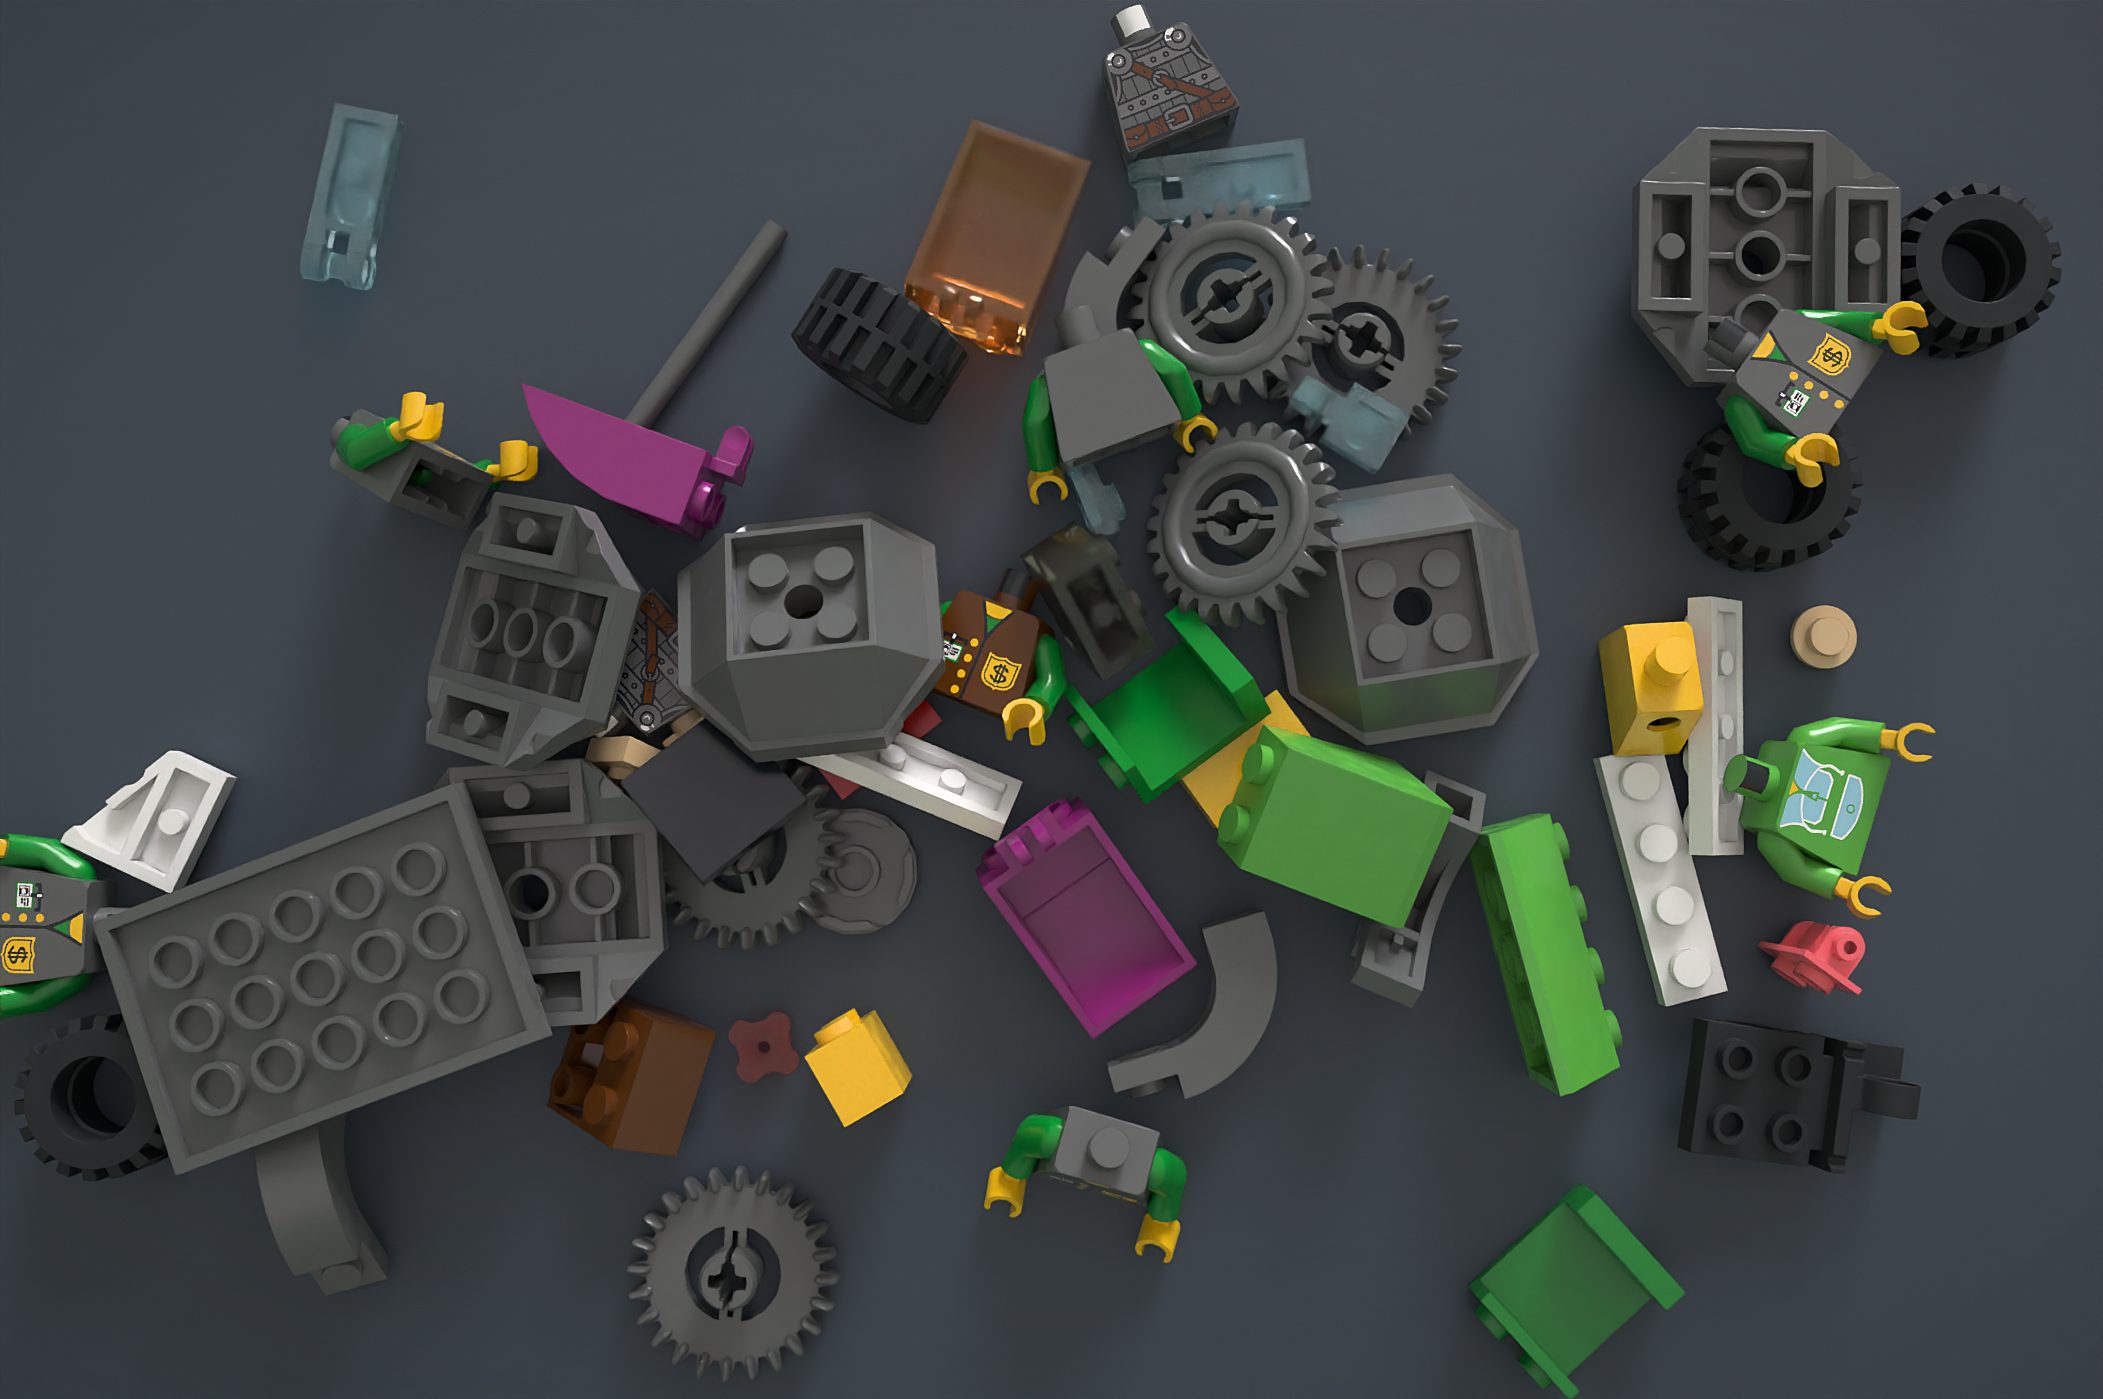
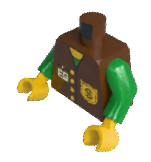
(1002, 657)

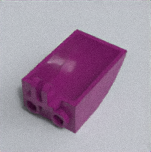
(639, 468)
(1083, 914)

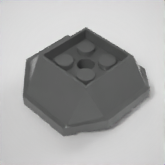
(1789, 197)
(531, 635)
(1395, 680)
(816, 681)
(601, 876)

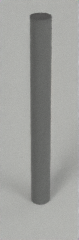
(707, 325)

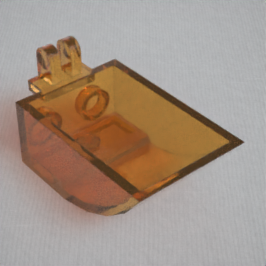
(996, 237)

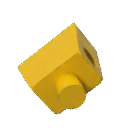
(1649, 677)

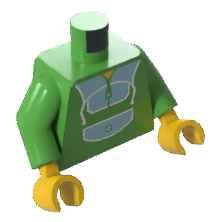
(1818, 800)

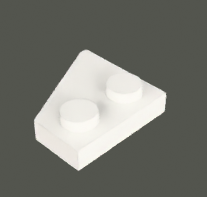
(158, 822)

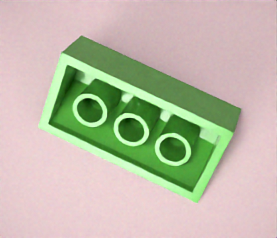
(1543, 953)

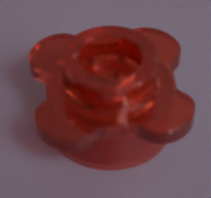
(775, 1032)

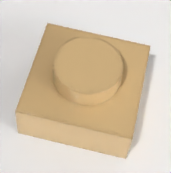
(619, 755)

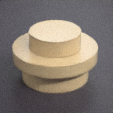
(1823, 637)

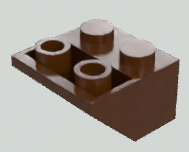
(633, 1076)

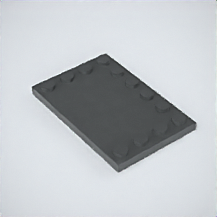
(321, 978)

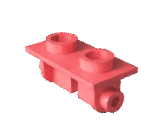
(1818, 956)

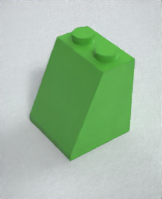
(1334, 824)

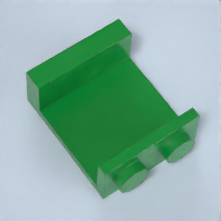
(1171, 711)
(1569, 1286)

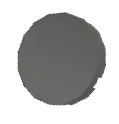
(879, 863)

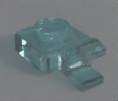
(1358, 425)

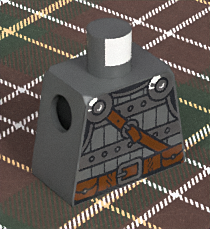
(1162, 88)
(649, 680)

